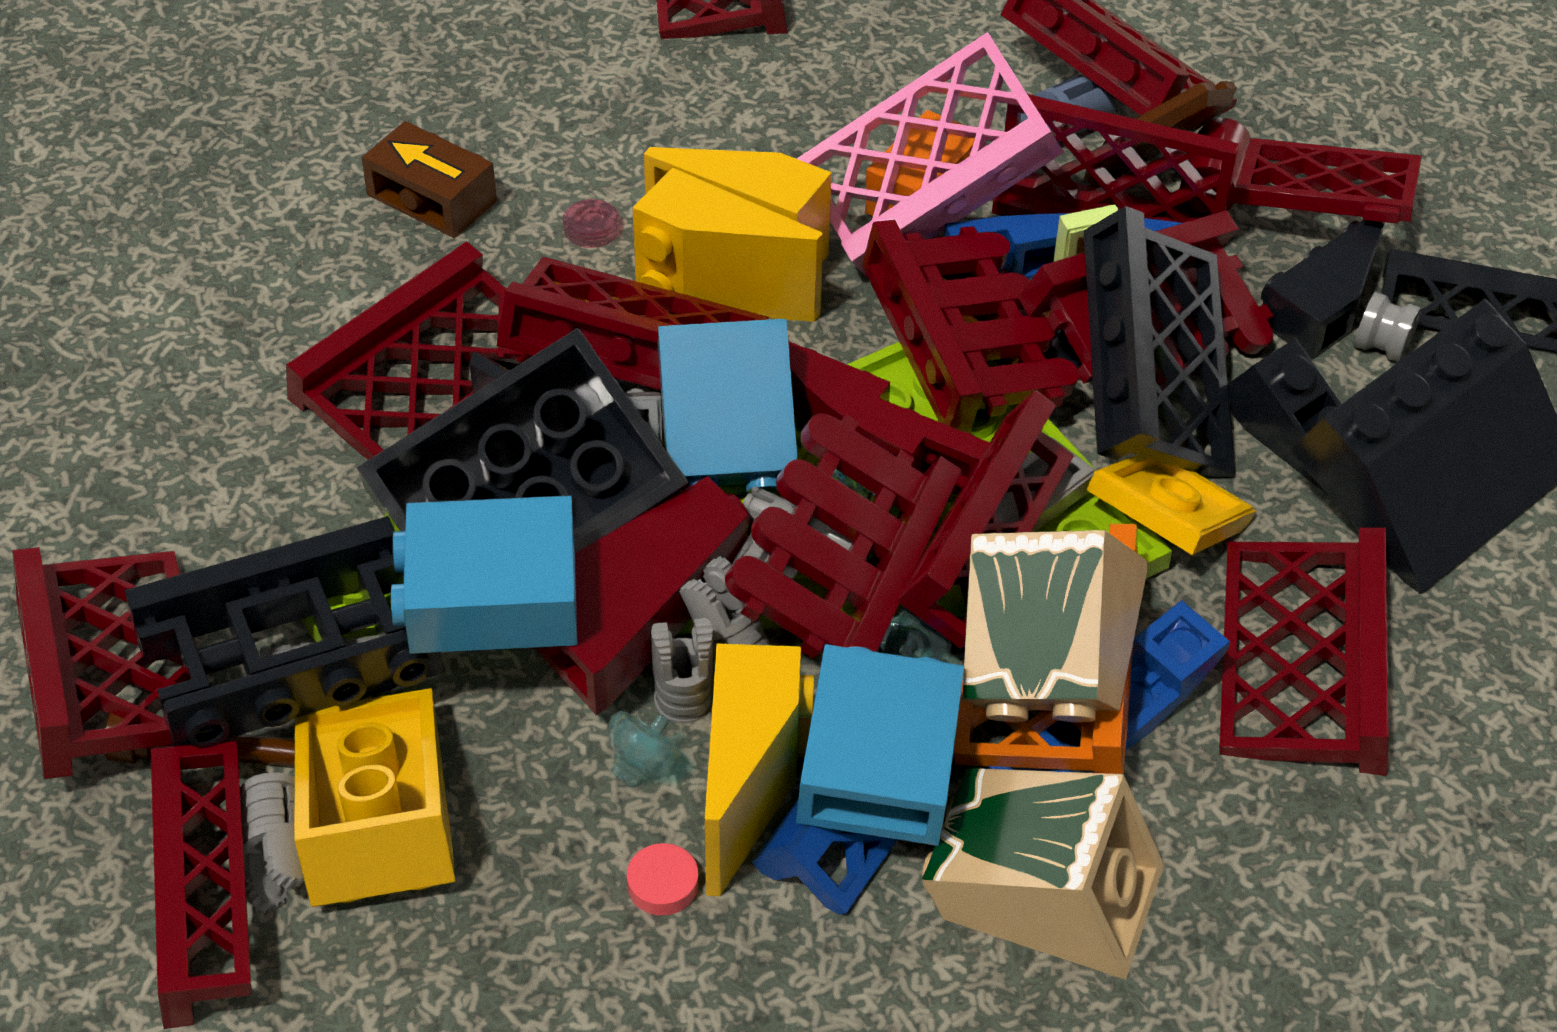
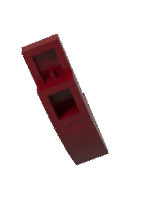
(840, 389)

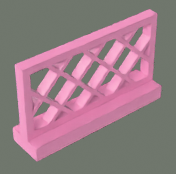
(963, 185)

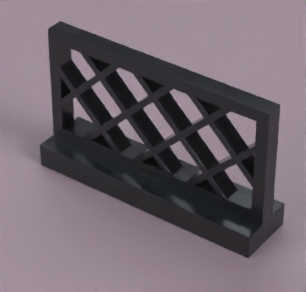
(1128, 345)

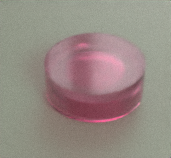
(591, 223)

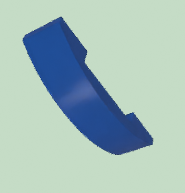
(1166, 667)

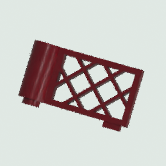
(1305, 194)

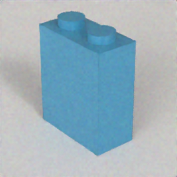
(728, 401)
(486, 574)
(880, 745)

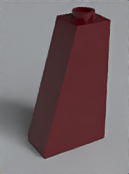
(635, 582)

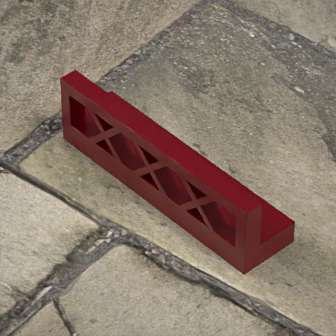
(974, 511)
(174, 884)

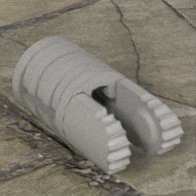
(717, 604)
(683, 672)
(269, 819)

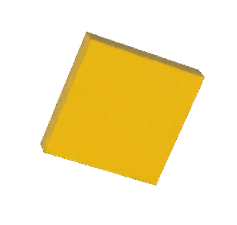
(1172, 502)

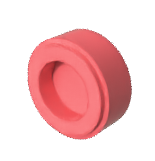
(662, 879)

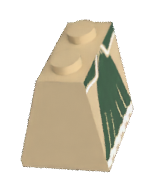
(1050, 623)
(1047, 864)

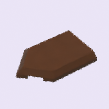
(1184, 112)

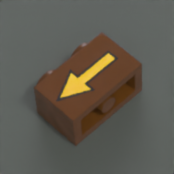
(429, 179)

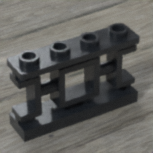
(266, 593)

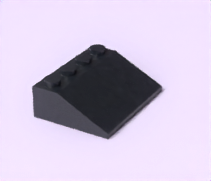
(534, 432)
(1441, 446)

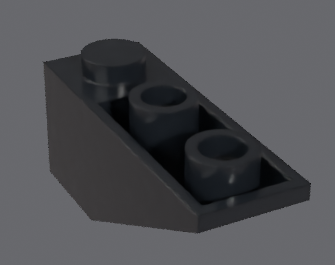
(1324, 290)
(1282, 401)

